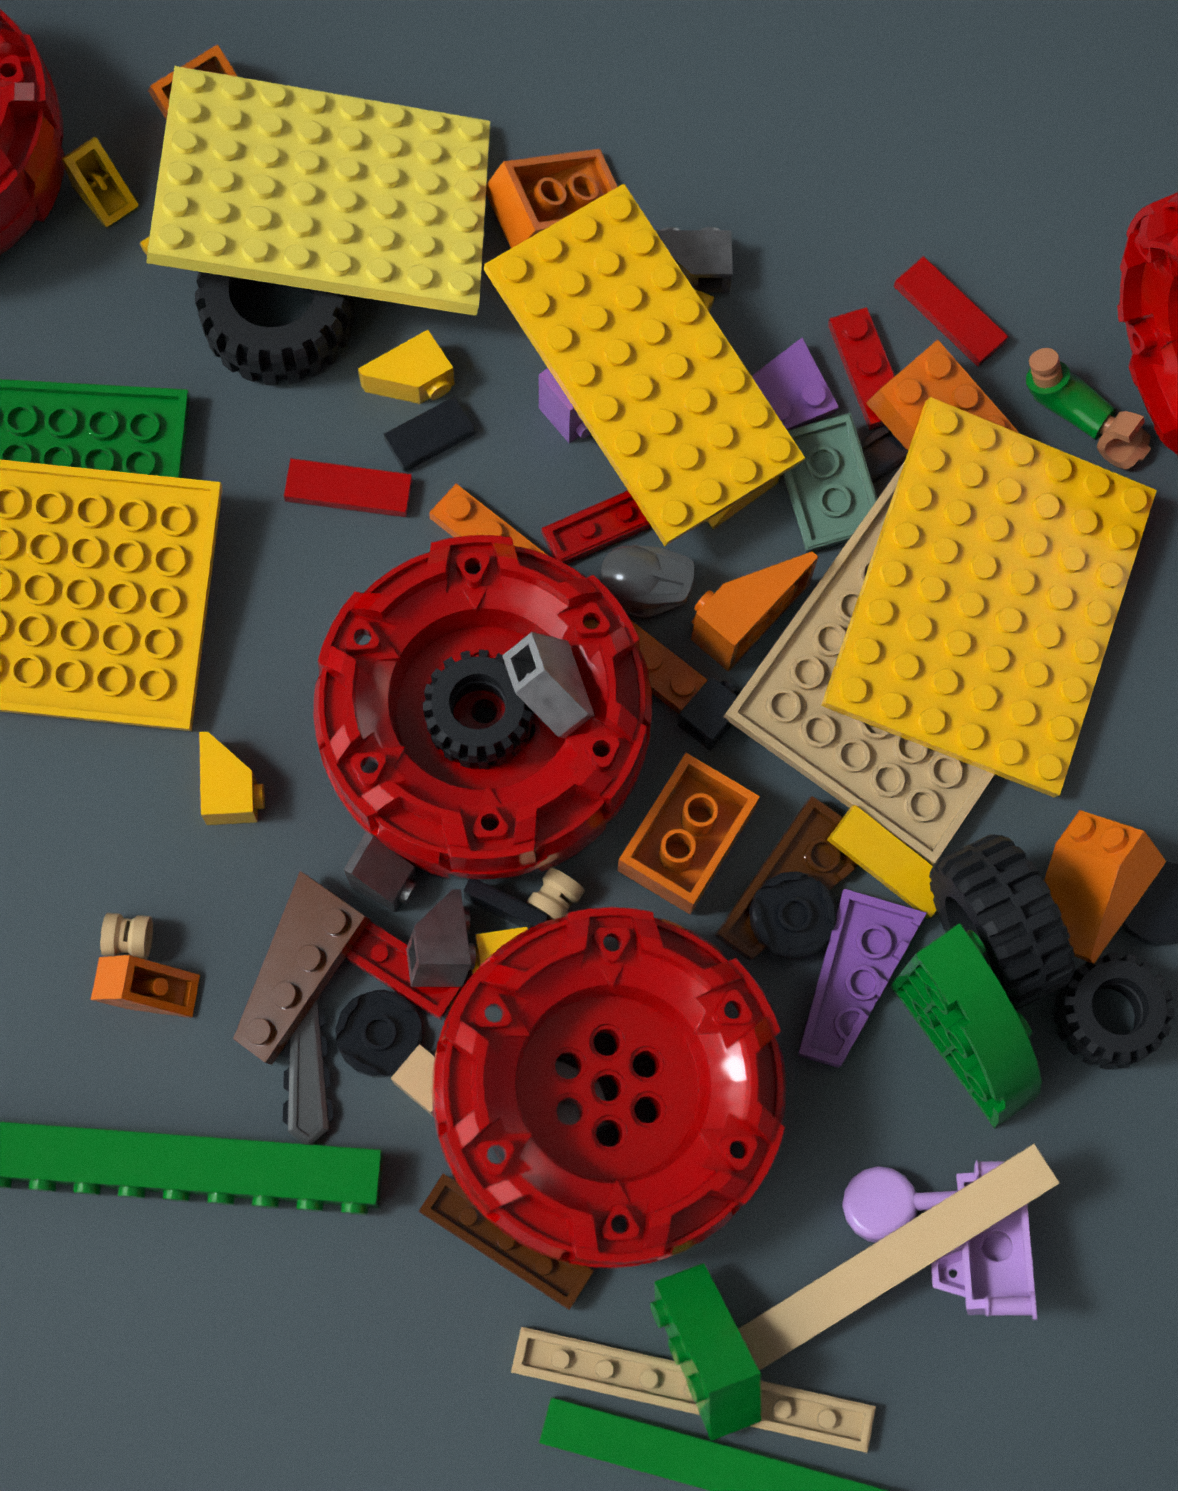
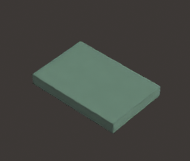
(831, 485)

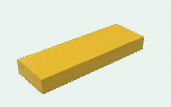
(885, 858)

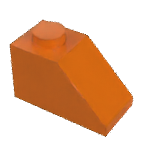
(145, 986)

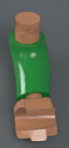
(1075, 401)

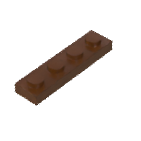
(455, 1213)

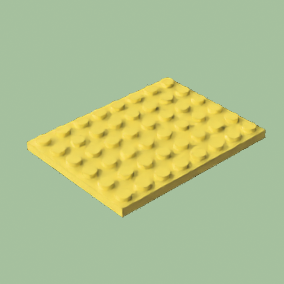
(321, 192)

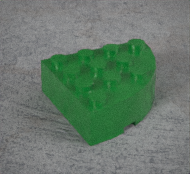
(971, 1023)

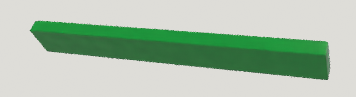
(677, 1454)

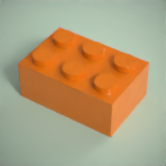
(932, 375)
(688, 833)

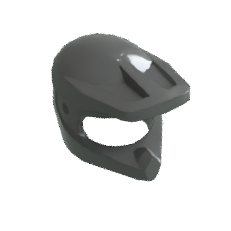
(648, 579)

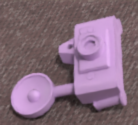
(990, 1267)

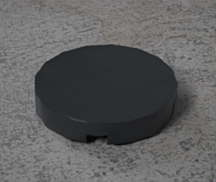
(1156, 913)
(792, 915)
(378, 1033)

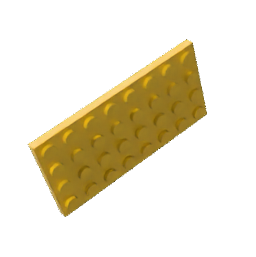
(644, 364)

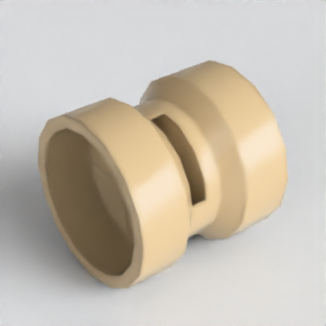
(556, 894)
(126, 935)

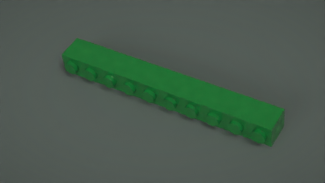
(189, 1166)

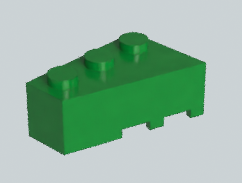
(709, 1351)

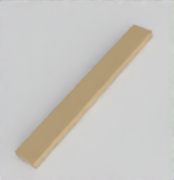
(898, 1256)
(664, 1385)

